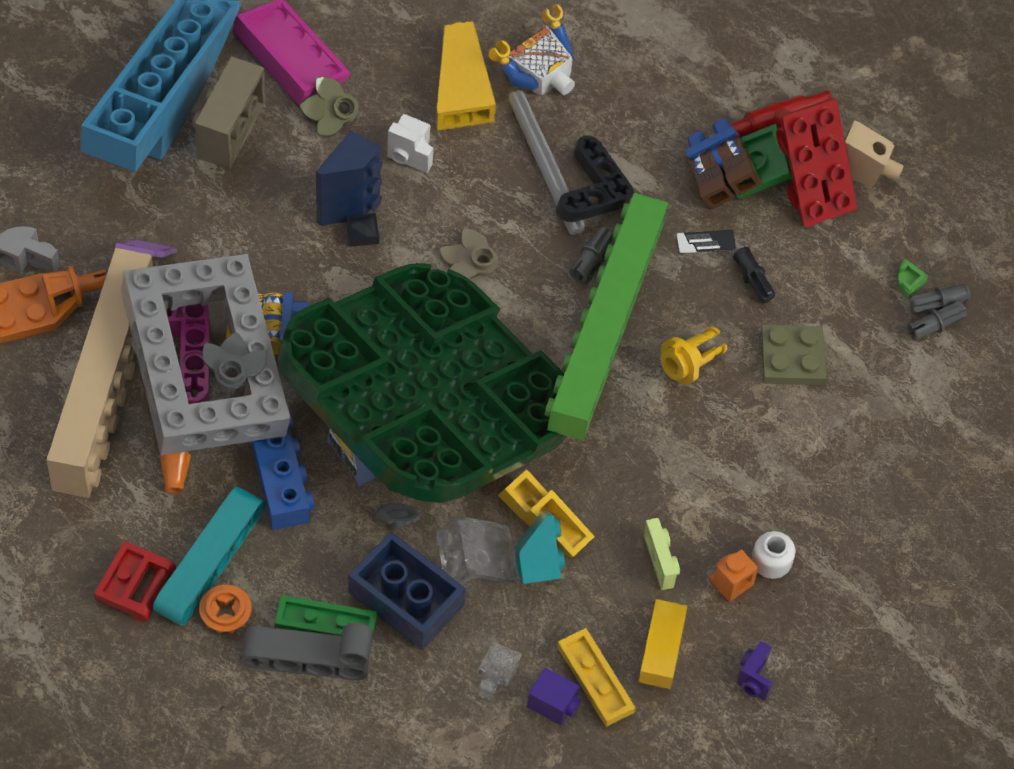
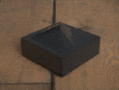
(362, 229)

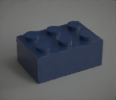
(406, 590)

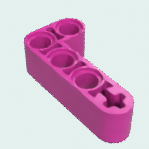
(191, 355)

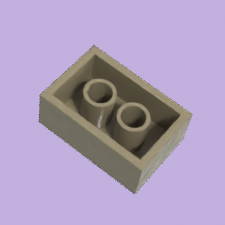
(229, 112)

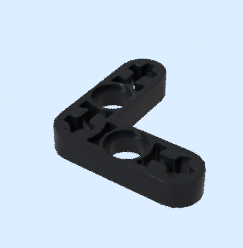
(611, 189)

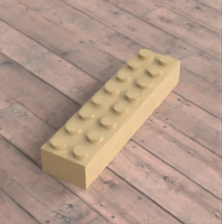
(96, 387)

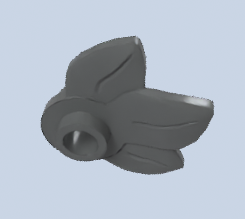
(234, 359)

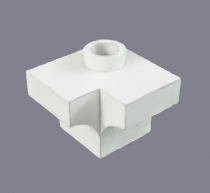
(409, 143)

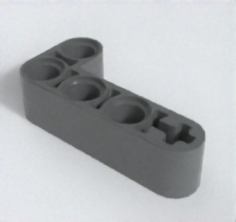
(309, 652)

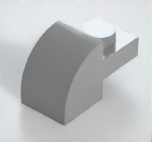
(21, 247)

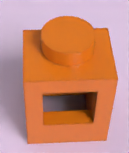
(734, 575)

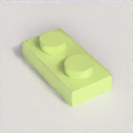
(657, 543)

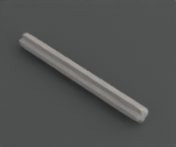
(541, 153)

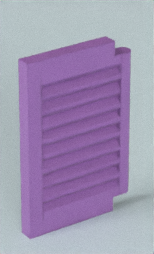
(146, 247)

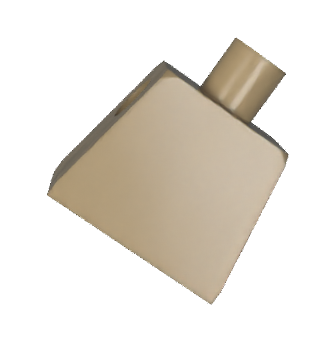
(870, 155)

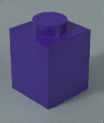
(554, 696)

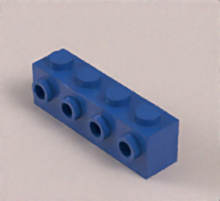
(283, 480)

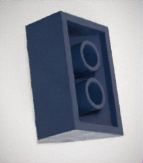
(349, 180)

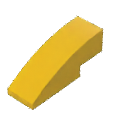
(529, 498)
(663, 644)

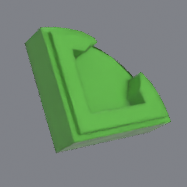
(910, 279)

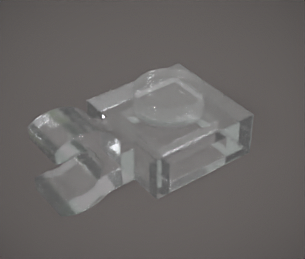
(497, 667)

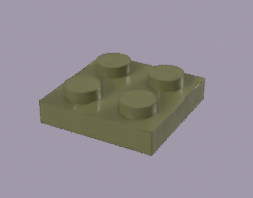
(793, 354)

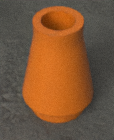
(175, 470)

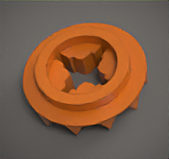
(225, 596)

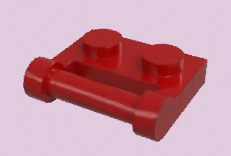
(125, 576)

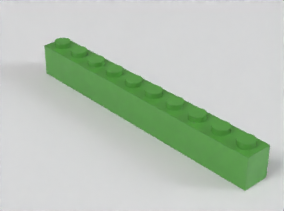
(607, 317)

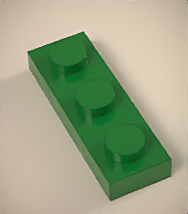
(319, 616)

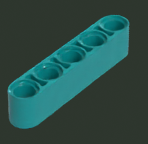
(209, 556)

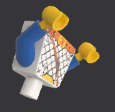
(541, 60)

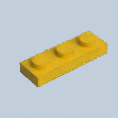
(596, 677)

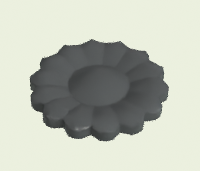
(398, 515)

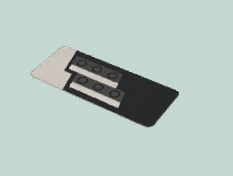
(706, 241)

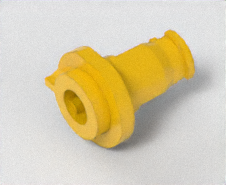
(683, 359)

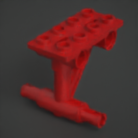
(816, 151)

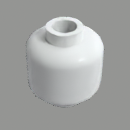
(773, 554)

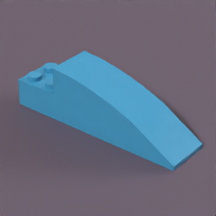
(159, 84)

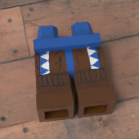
(718, 155)

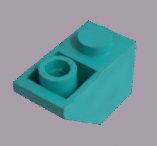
(538, 552)

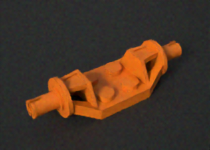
(30, 306)

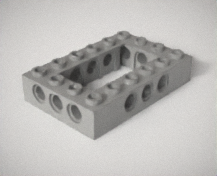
(186, 426)

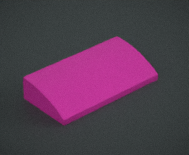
(288, 49)

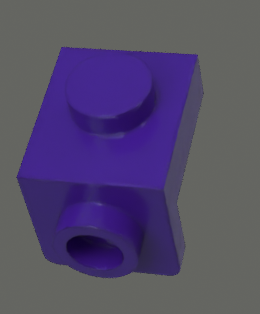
(752, 664)

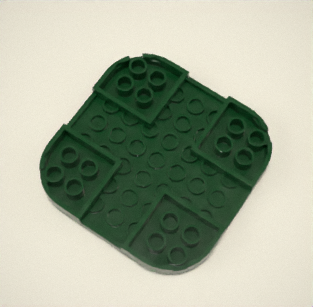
(423, 382)

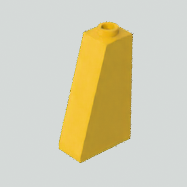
(464, 85)

